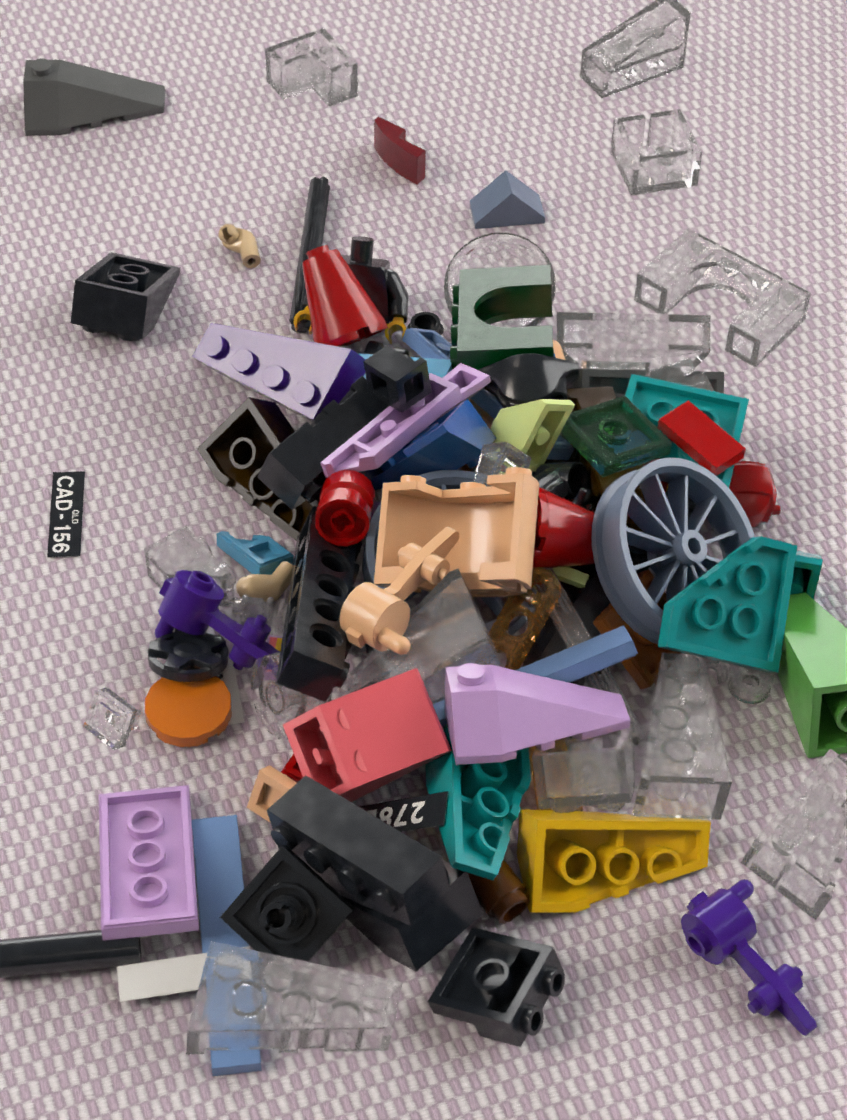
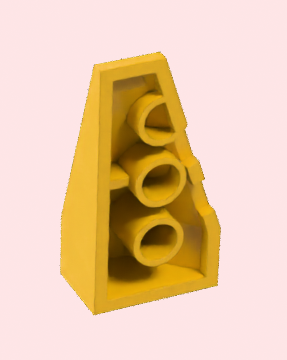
(599, 855)

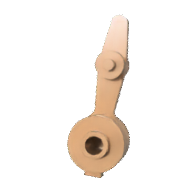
(381, 615)

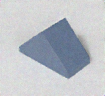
(506, 203)

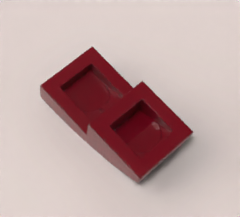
(397, 153)

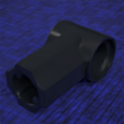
(563, 478)

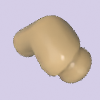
(242, 242)
(266, 585)

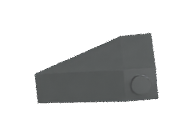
(72, 95)

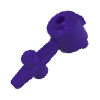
(193, 605)
(721, 928)

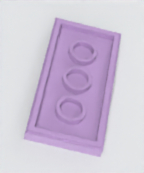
(147, 863)

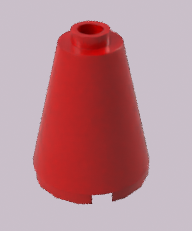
(337, 301)
(562, 533)

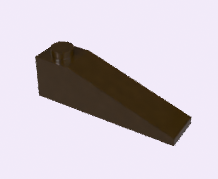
(239, 451)

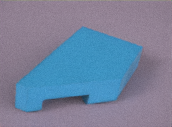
(257, 555)

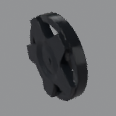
(188, 656)

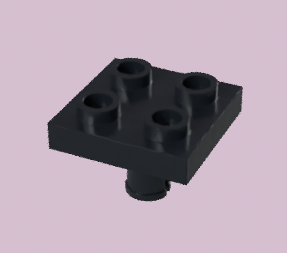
(287, 909)

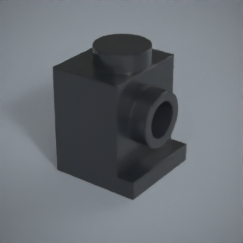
(397, 378)

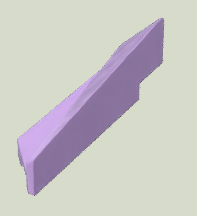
(394, 429)

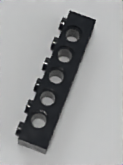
(312, 635)

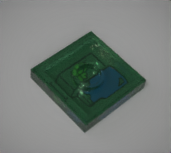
(615, 436)

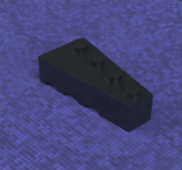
(294, 465)
(358, 852)

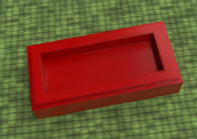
(701, 438)

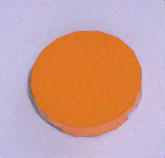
(188, 711)

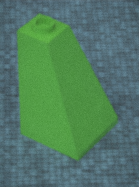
(815, 675)

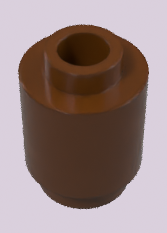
(502, 897)

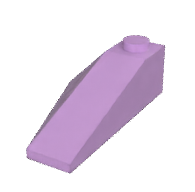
(507, 710)

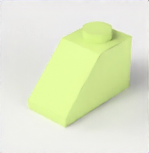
(532, 427)

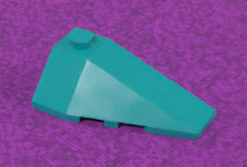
(479, 808)

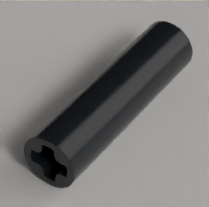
(65, 953)

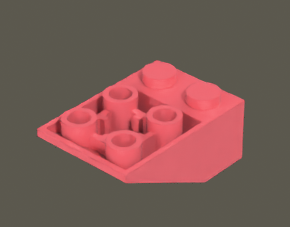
(368, 736)

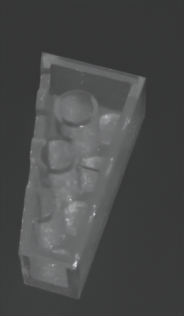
(683, 749)

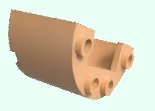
(492, 523)

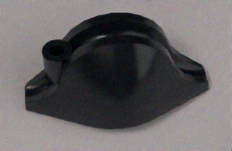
(530, 378)

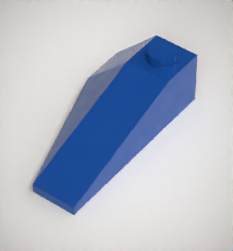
(443, 445)

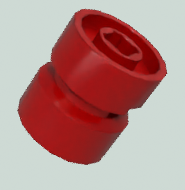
(345, 508)

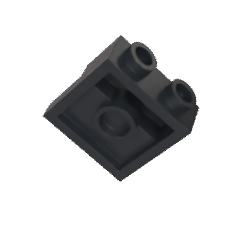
(499, 985)

